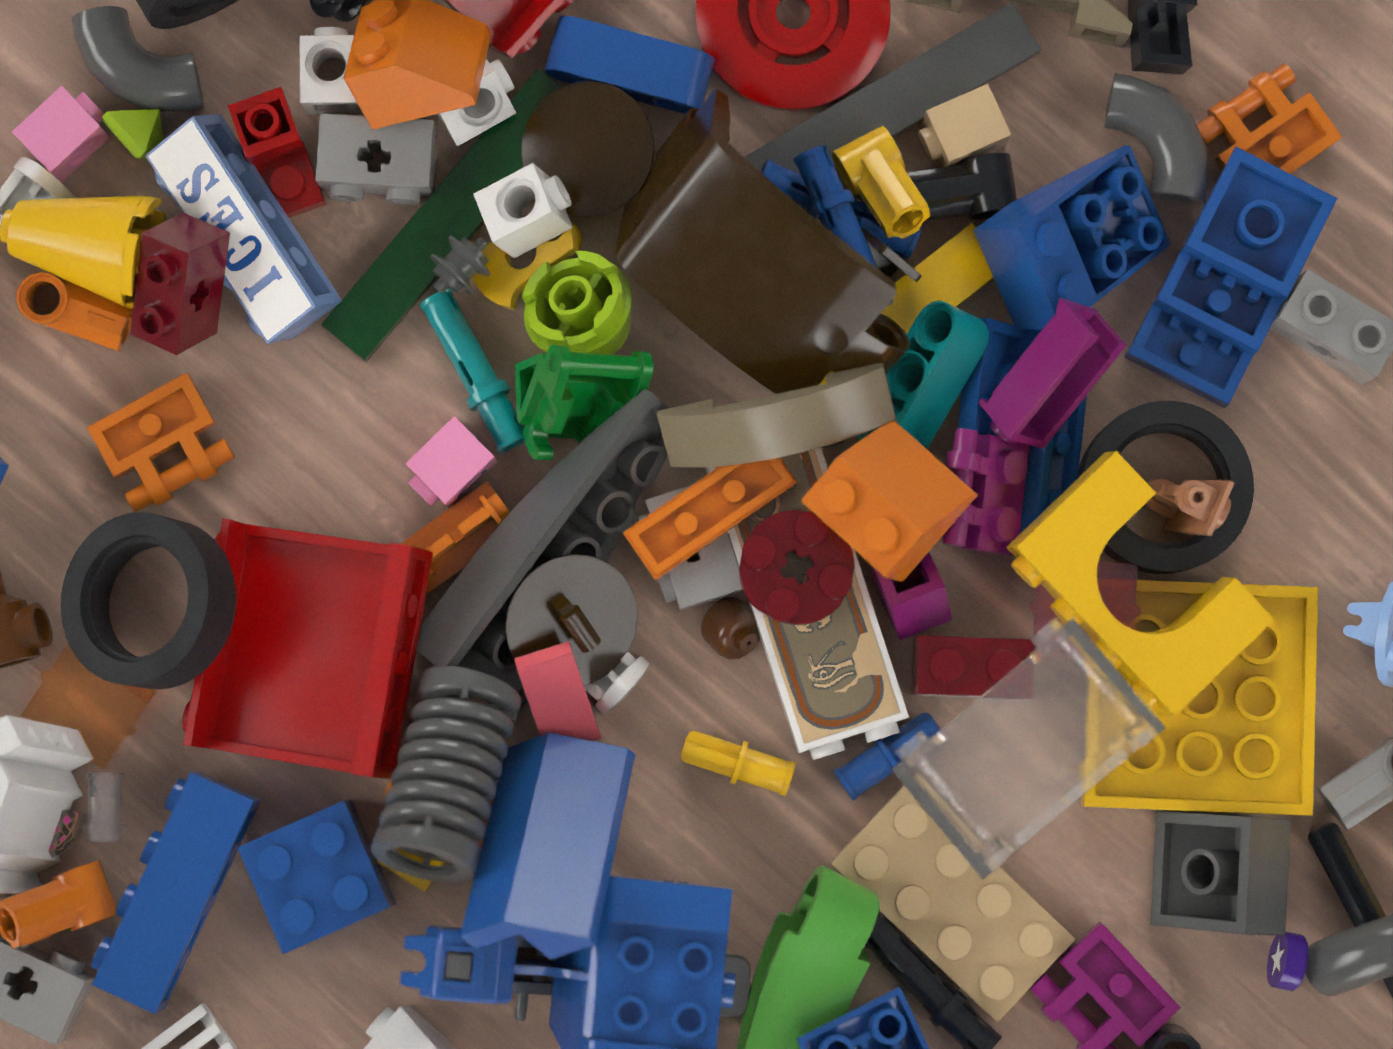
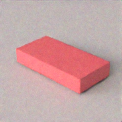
(557, 692)

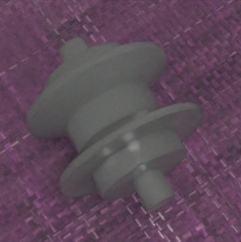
(460, 265)

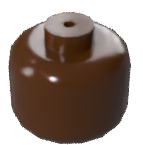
(730, 628)

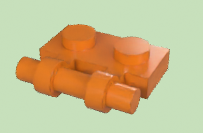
(1288, 139)
(152, 427)

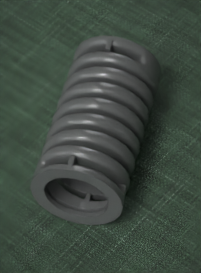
(446, 774)

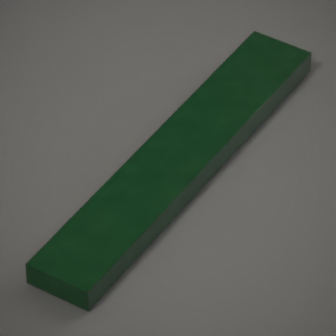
(405, 265)

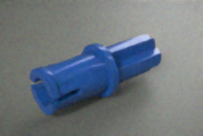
(881, 758)

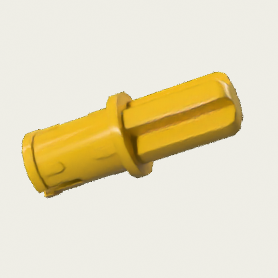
(737, 762)

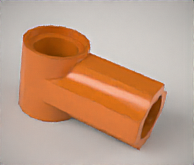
(78, 312)
(67, 902)

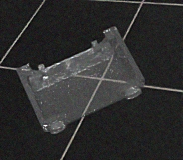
(1027, 747)

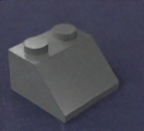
(1220, 873)

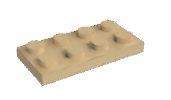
(973, 928)

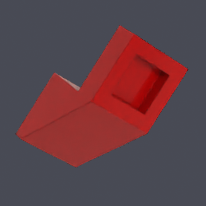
(277, 150)

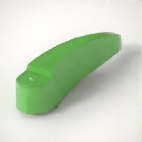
(810, 962)

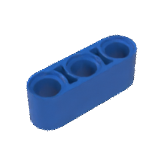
(638, 64)

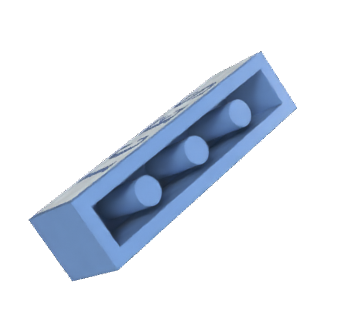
(266, 256)

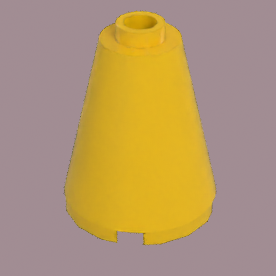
(84, 239)

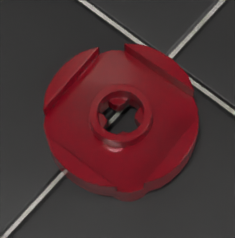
(784, 598)

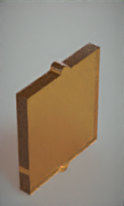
(84, 702)

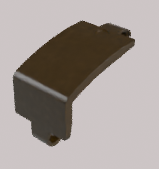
(752, 264)

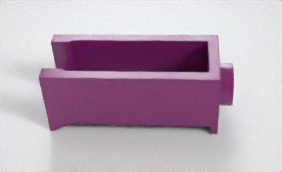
(1053, 375)

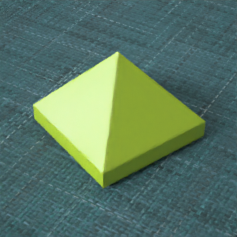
(136, 129)

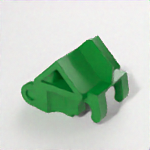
(574, 393)

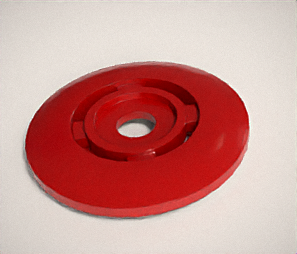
(749, 39)

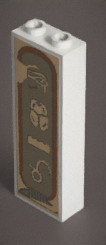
(829, 672)

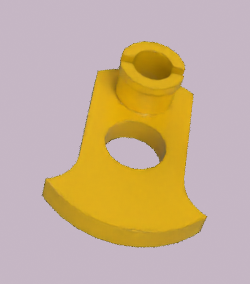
(507, 282)

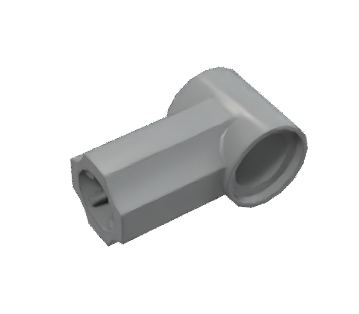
(1361, 787)

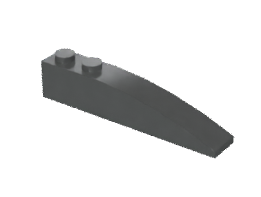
(570, 512)

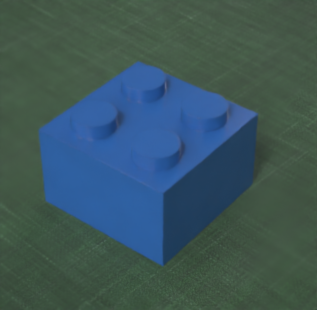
(316, 875)

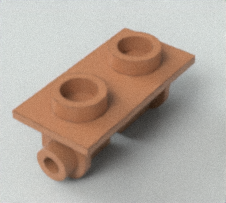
(1193, 506)

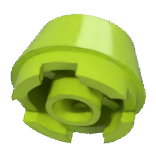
(578, 305)

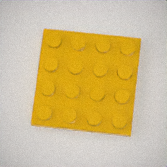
(1246, 734)

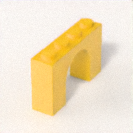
(1063, 556)

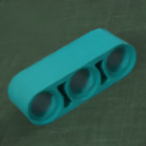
(935, 368)

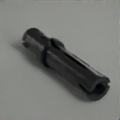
(937, 996)

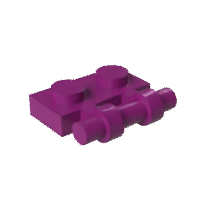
(998, 477)
(1115, 983)

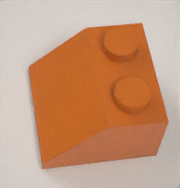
(414, 60)
(889, 499)

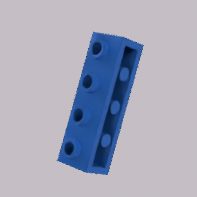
(174, 892)

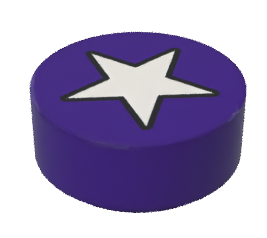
(1287, 961)

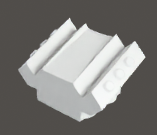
(33, 793)

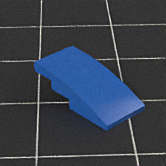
(1231, 277)

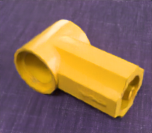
(878, 174)

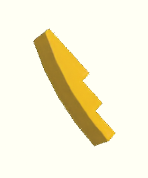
(947, 276)

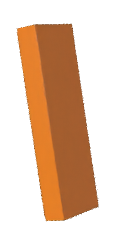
(706, 512)

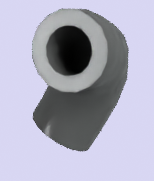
(129, 69)
(1167, 133)
(1352, 957)

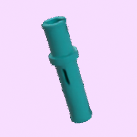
(485, 390)

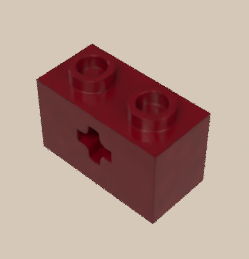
(179, 283)

